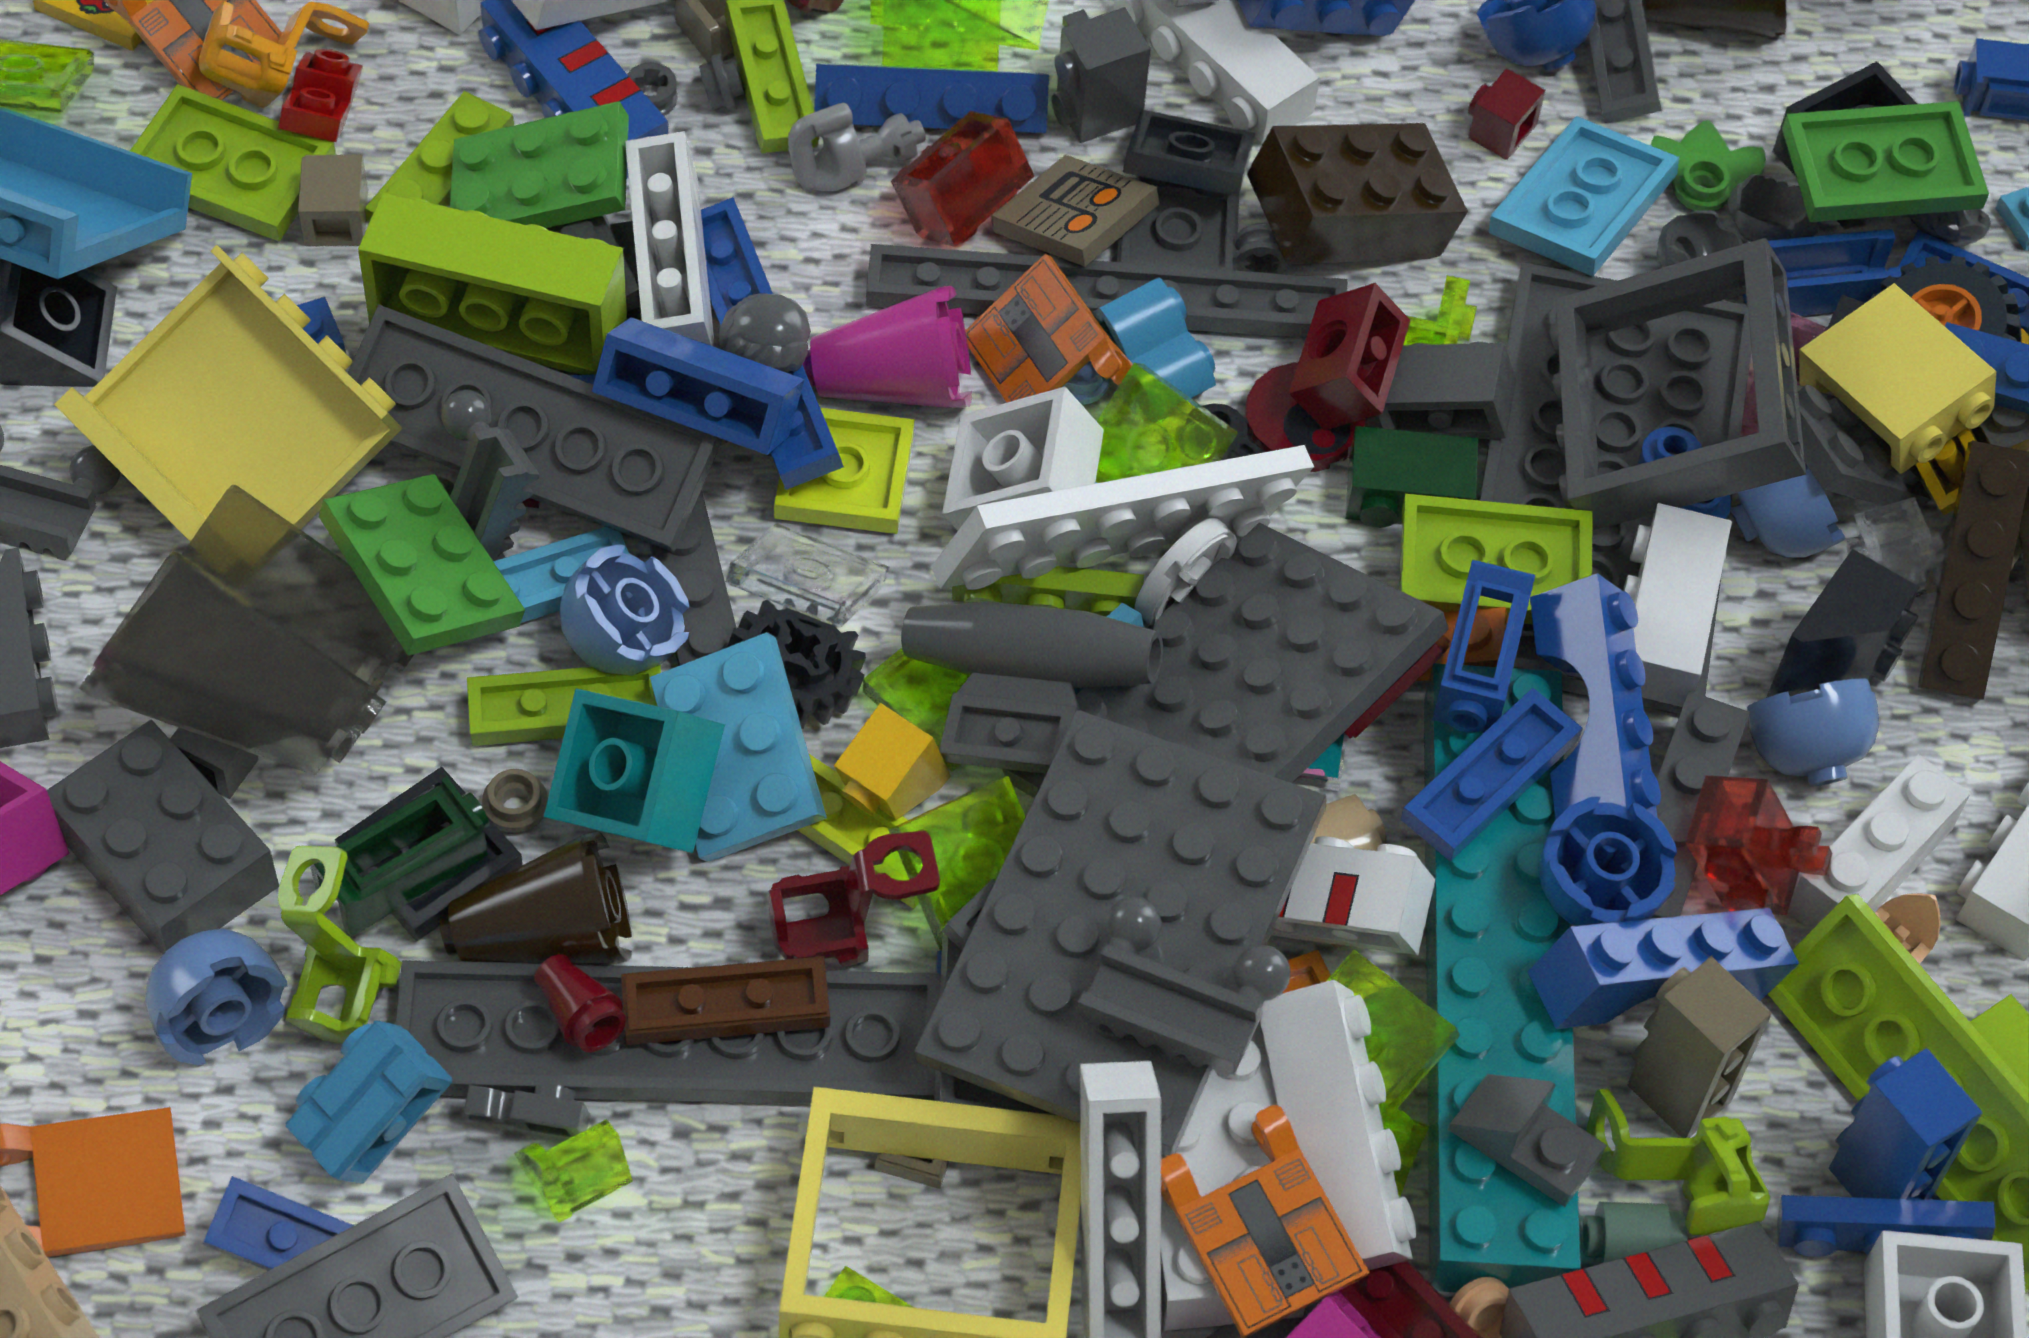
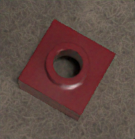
(1505, 113)

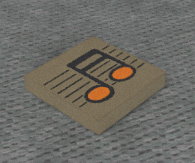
(1075, 210)

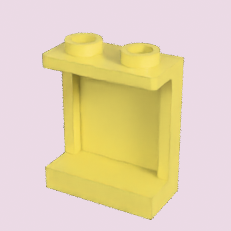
(1901, 375)

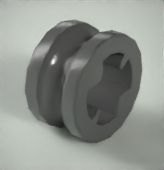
(657, 75)
(1258, 250)

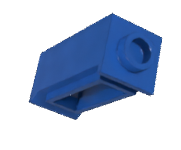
(1995, 80)
(1834, 265)
(1469, 699)

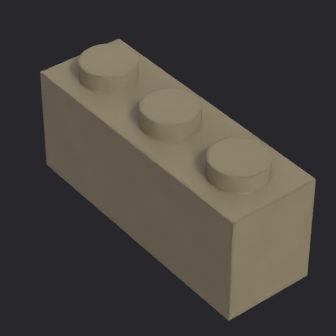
(1697, 1046)

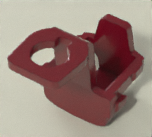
(849, 895)

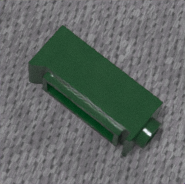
(415, 871)

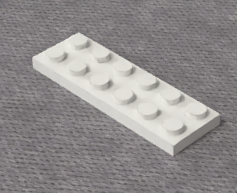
(1117, 517)

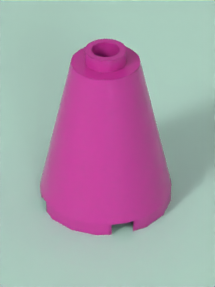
(896, 355)

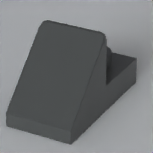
(1518, 1130)

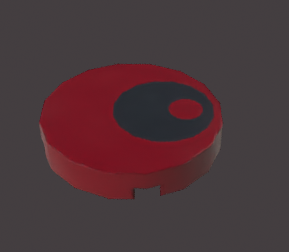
(1281, 423)

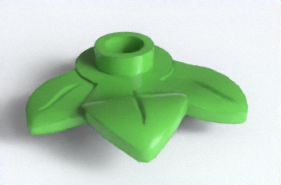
(1709, 163)

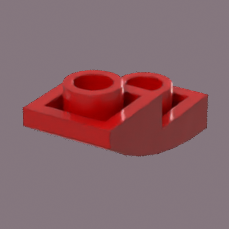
(321, 95)

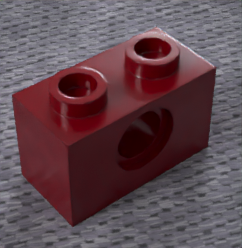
(1349, 356)

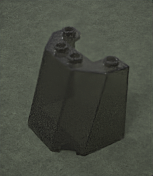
(253, 642)

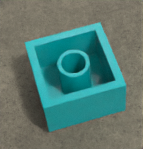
(634, 770)

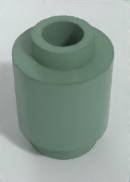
(1630, 1229)

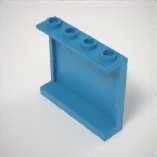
(80, 199)

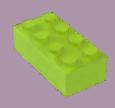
(495, 281)

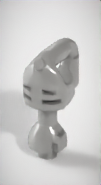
(843, 154)

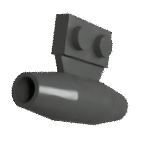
(1023, 673)

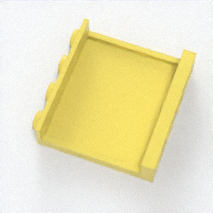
(237, 399)

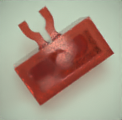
(962, 178)
(1751, 845)

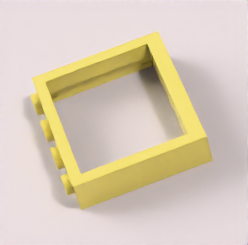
(929, 1132)

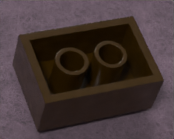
(1356, 192)

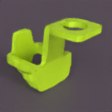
(330, 952)
(1714, 1164)

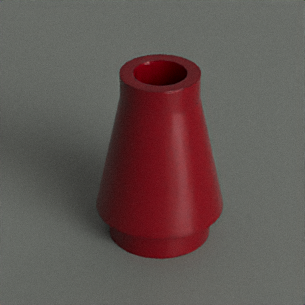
(582, 1007)

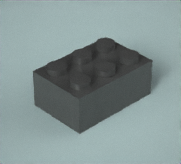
(161, 838)

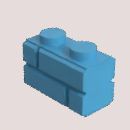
(367, 1100)

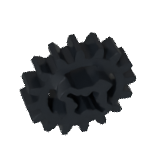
(808, 653)

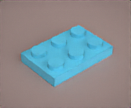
(1584, 195)
(763, 767)

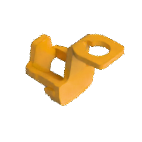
(265, 82)

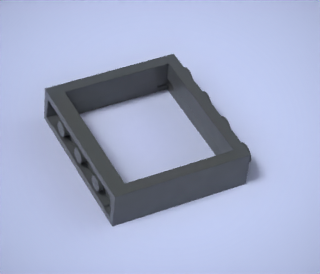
(1700, 473)

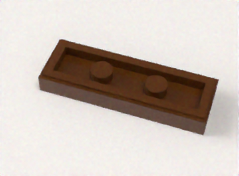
(725, 1000)

